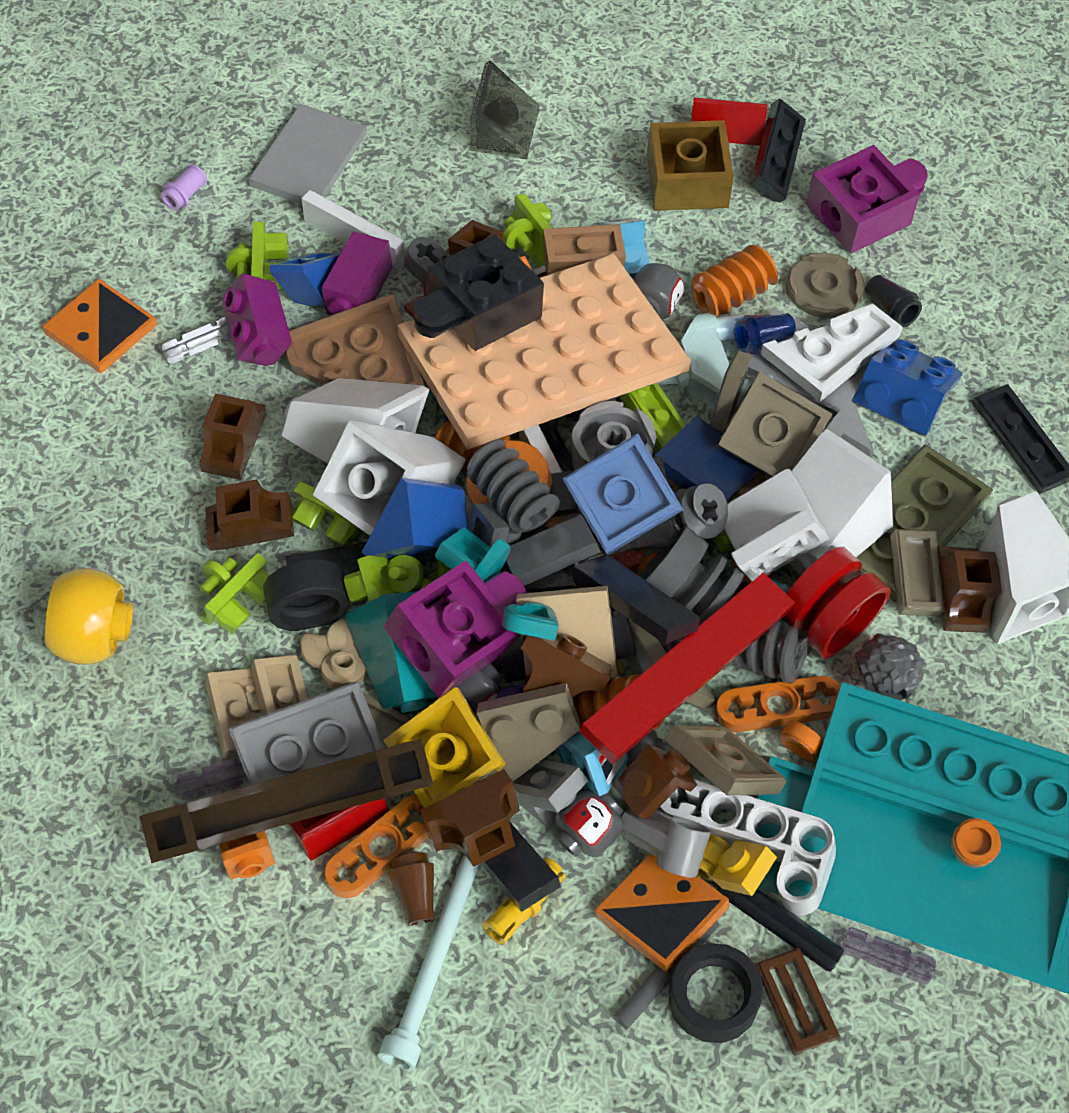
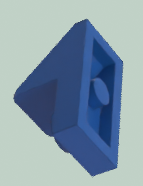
(305, 276)

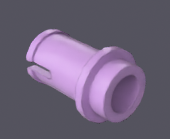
(177, 193)

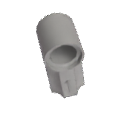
(674, 840)

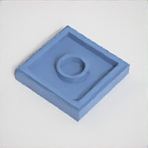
(622, 494)

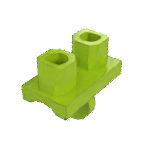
(526, 227)
(255, 261)
(310, 511)
(383, 576)
(223, 606)

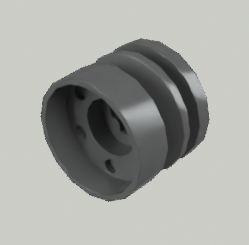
(686, 580)

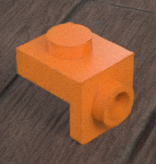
(247, 855)

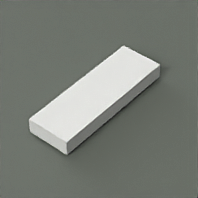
(341, 223)

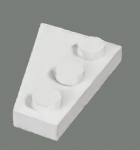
(833, 353)

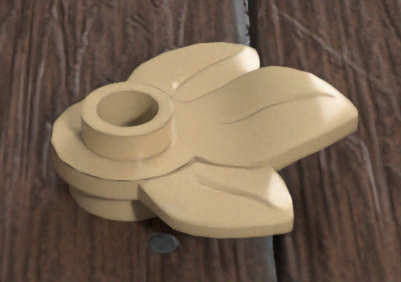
(332, 653)

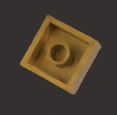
(689, 165)

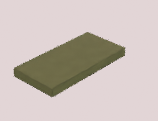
(926, 496)

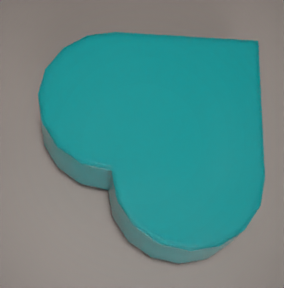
(531, 620)

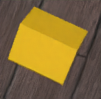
(454, 746)

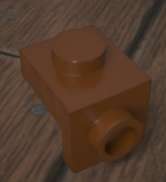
(653, 780)

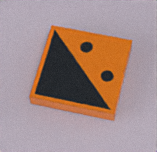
(99, 325)
(661, 912)

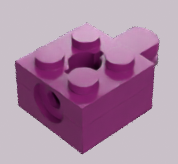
(847, 189)
(455, 625)

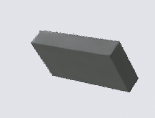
(552, 550)

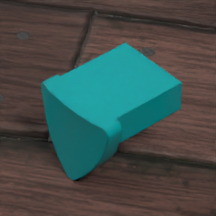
(481, 557)

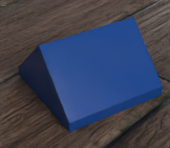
(418, 520)

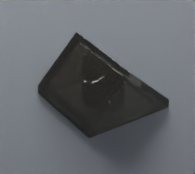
(502, 116)

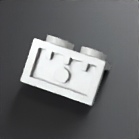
(772, 525)

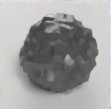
(890, 666)

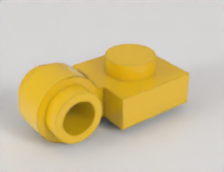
(735, 866)

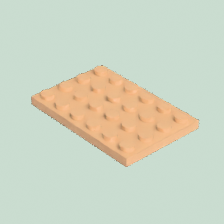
(586, 348)

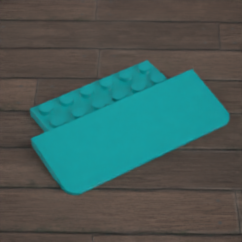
(896, 791)

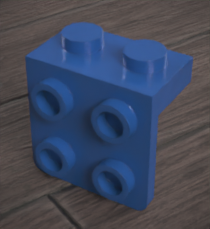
(907, 385)

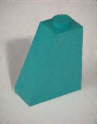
(387, 666)

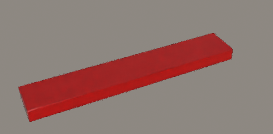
(686, 668)

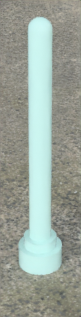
(404, 1040)

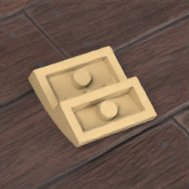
(273, 680)

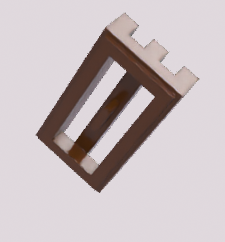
(812, 1039)

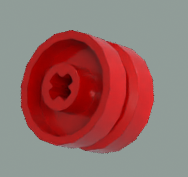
(835, 601)

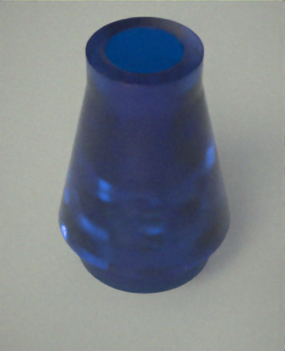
(757, 330)

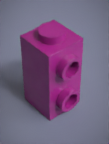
(357, 273)
(256, 320)

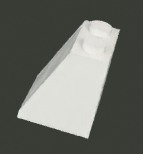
(321, 415)
(372, 462)
(846, 494)
(1031, 566)

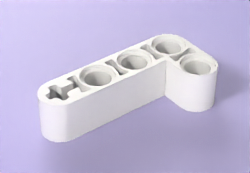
(786, 845)

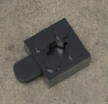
(479, 294)

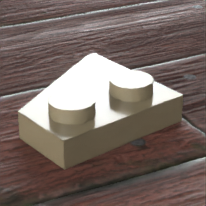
(529, 725)

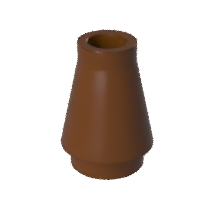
(414, 886)

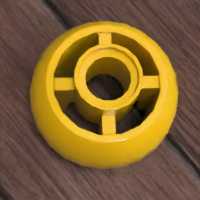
(86, 616)

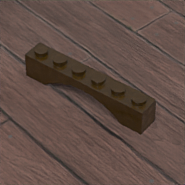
(285, 800)

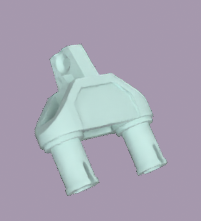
(707, 356)

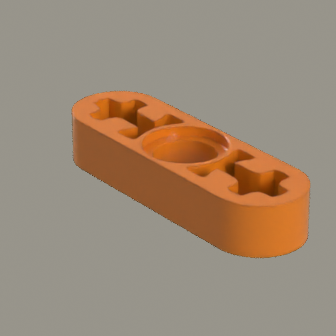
(745, 698)
(383, 827)

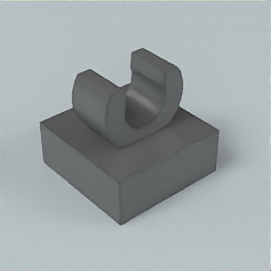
(490, 526)

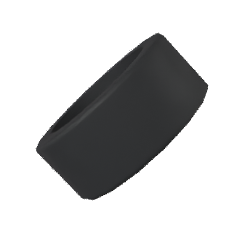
(306, 595)
(721, 956)

